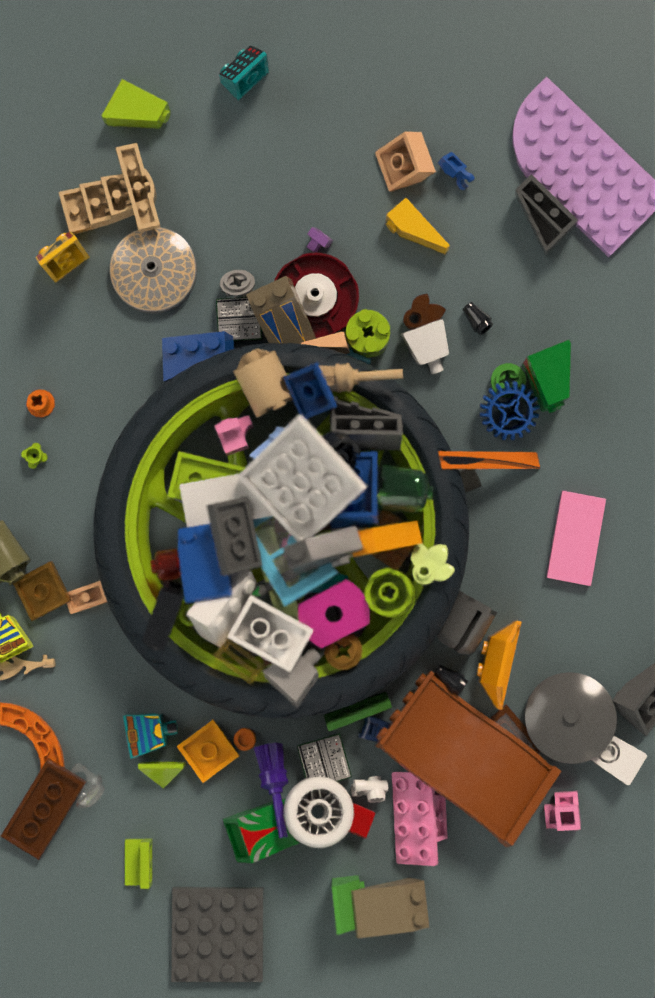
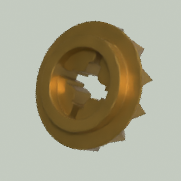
(343, 662)

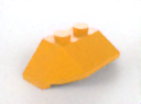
(497, 662)

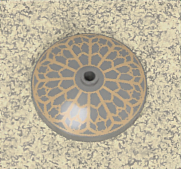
(158, 288)

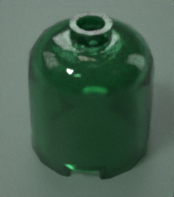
(404, 490)

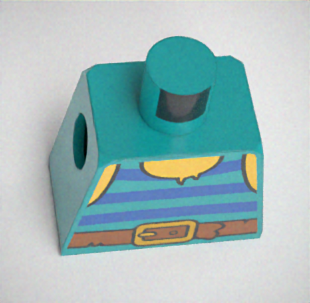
(147, 732)

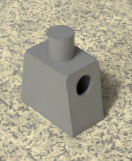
(299, 681)

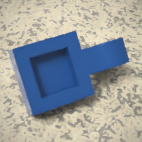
(456, 168)

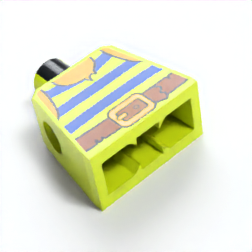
(12, 638)

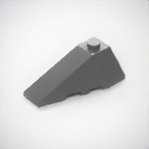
(637, 700)

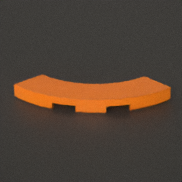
(35, 729)

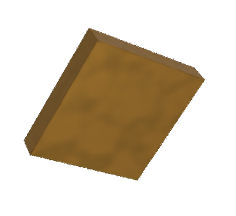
(42, 591)

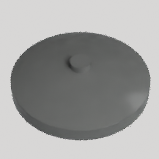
(570, 718)

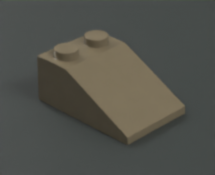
(390, 908)

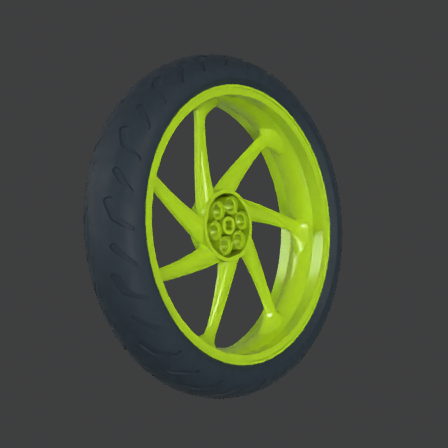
(136, 484)

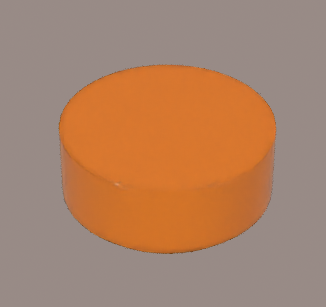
(245, 739)

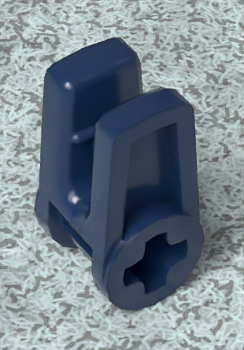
(377, 724)

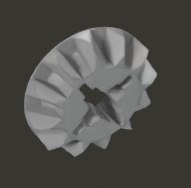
(241, 277)

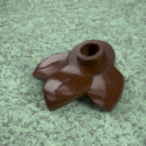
(424, 311)

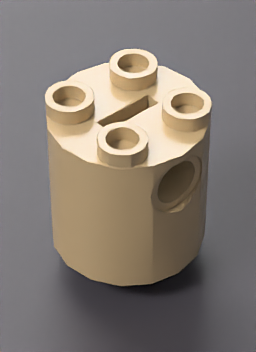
(263, 381)

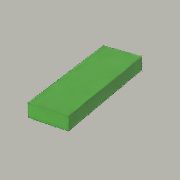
(357, 711)

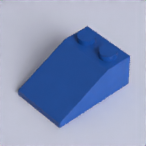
(363, 509)
(201, 566)

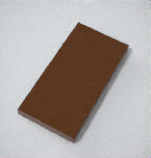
(43, 808)

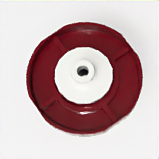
(332, 283)

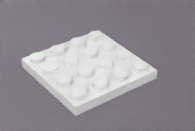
(301, 480)

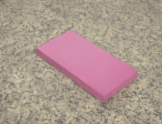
(576, 538)

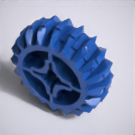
(504, 418)

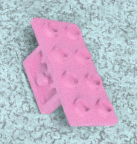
(418, 820)

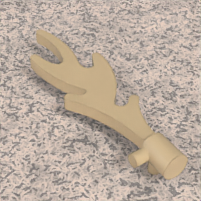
(11, 669)

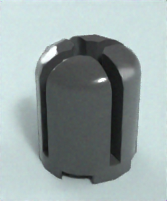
(466, 624)

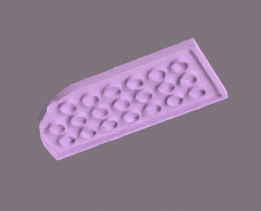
(582, 167)

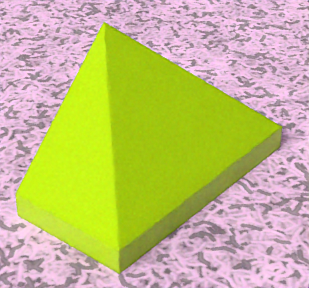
(161, 772)

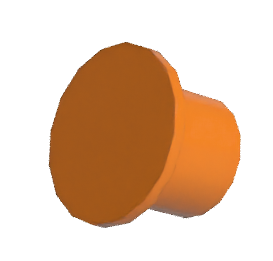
(40, 403)

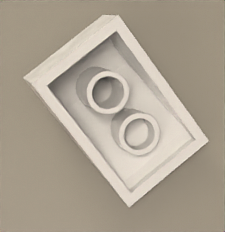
(270, 633)

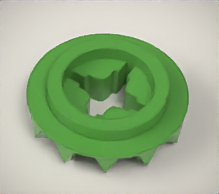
(513, 371)

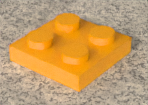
(208, 751)

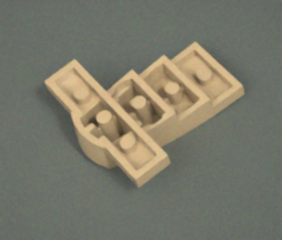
(113, 197)

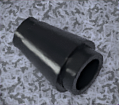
(477, 318)
(453, 680)

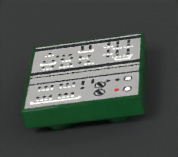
(238, 319)
(325, 758)

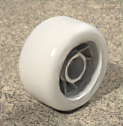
(336, 815)

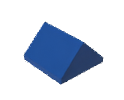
(310, 391)

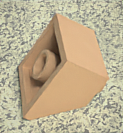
(405, 161)

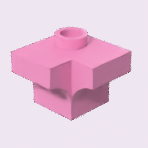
(233, 434)
(564, 813)

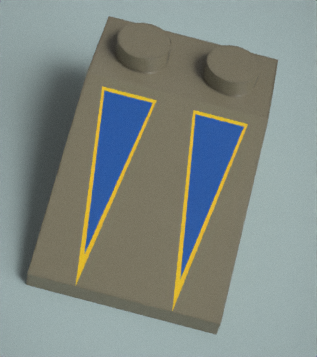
(281, 312)

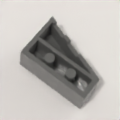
(544, 213)
(367, 427)

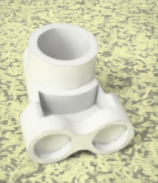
(373, 788)

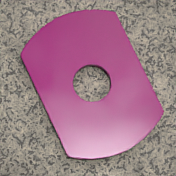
(354, 616)

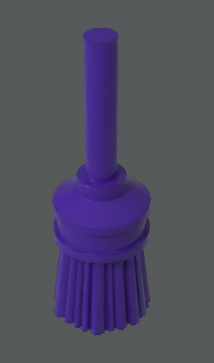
(273, 778)

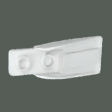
(621, 760)

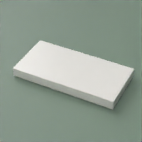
(205, 492)

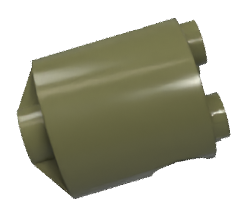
(12, 556)

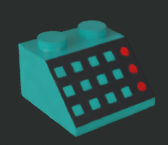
(244, 71)

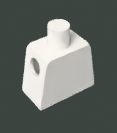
(428, 344)

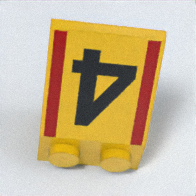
(62, 256)

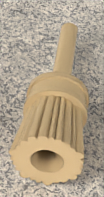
(343, 377)

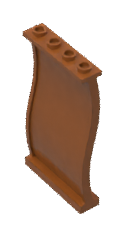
(467, 758)

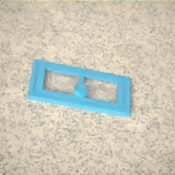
(287, 584)

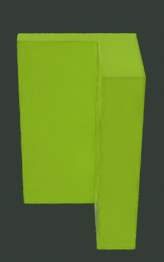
(138, 863)

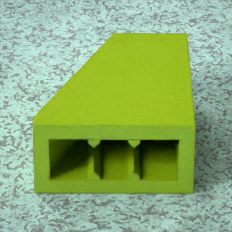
(135, 108)

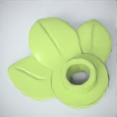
(432, 560)

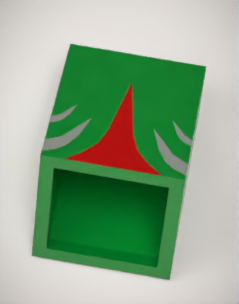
(550, 375)
(255, 834)

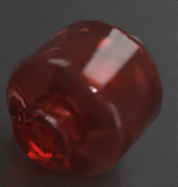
(166, 564)

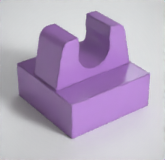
(318, 239)

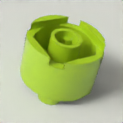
(363, 322)
(377, 588)

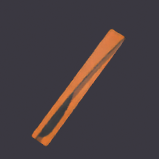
(488, 460)

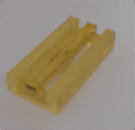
(223, 648)

